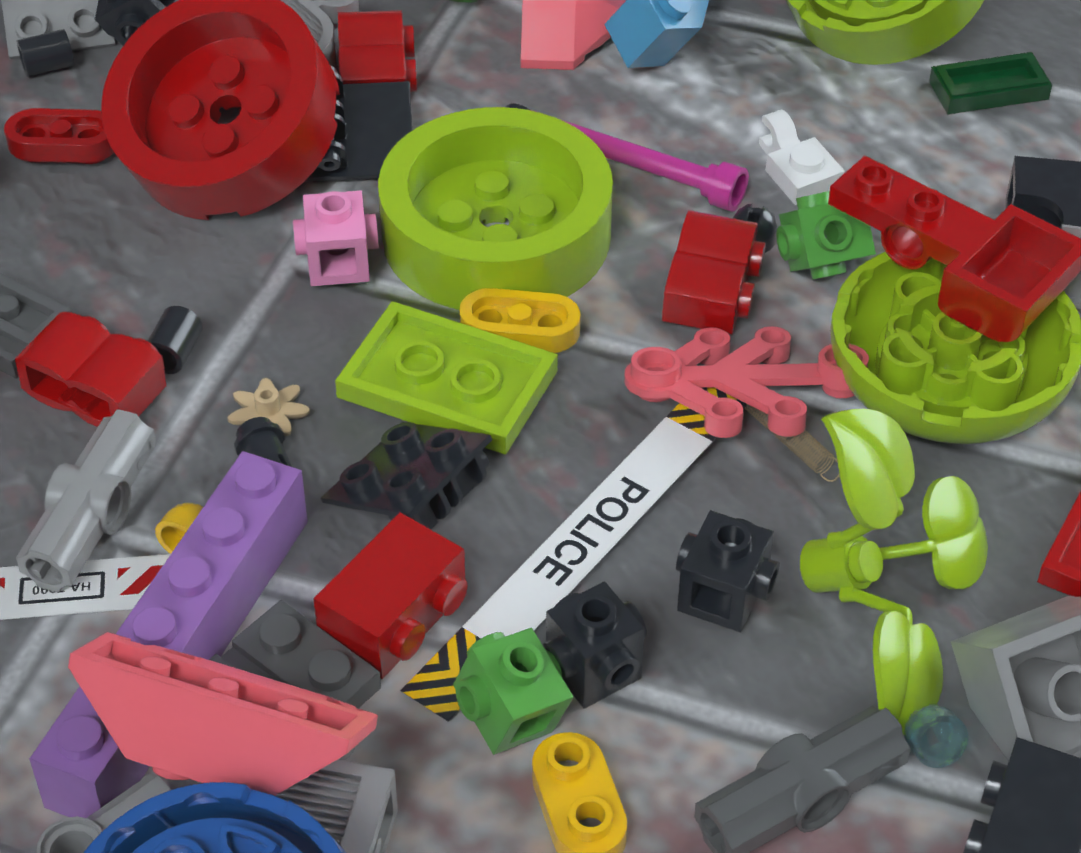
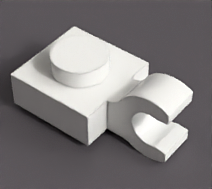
(795, 165)

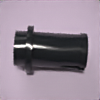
(263, 439)

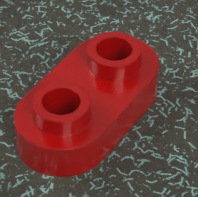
(57, 136)

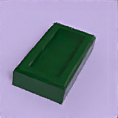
(990, 83)

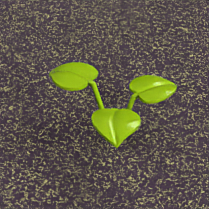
(874, 475)

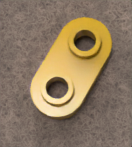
(524, 316)
(578, 794)

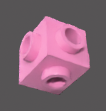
(336, 237)

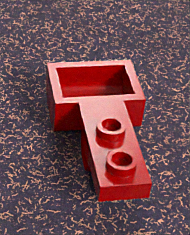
(996, 269)

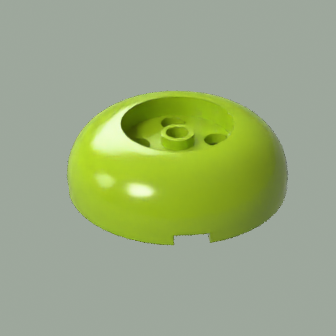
(941, 374)

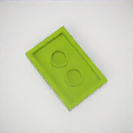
(447, 375)

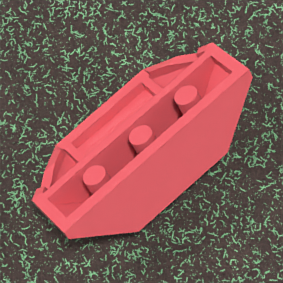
(563, 31)
(211, 718)

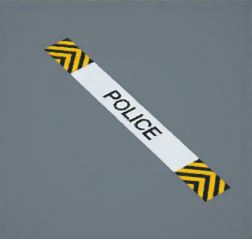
(570, 550)

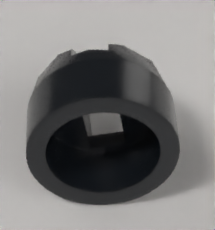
(766, 223)

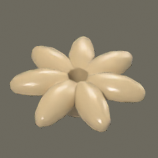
(269, 403)

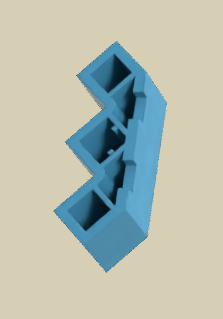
(654, 30)

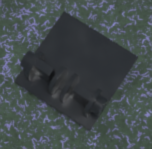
(369, 125)
(414, 473)

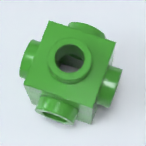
(822, 237)
(511, 689)

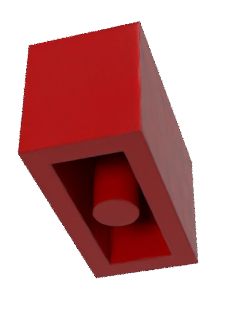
(393, 593)

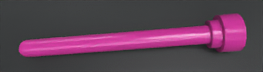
(721, 183)

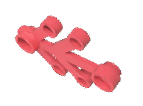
(666, 374)

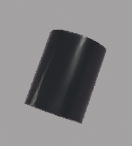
(45, 52)
(176, 336)

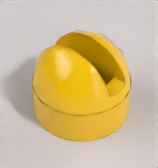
(175, 524)

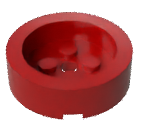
(211, 55)

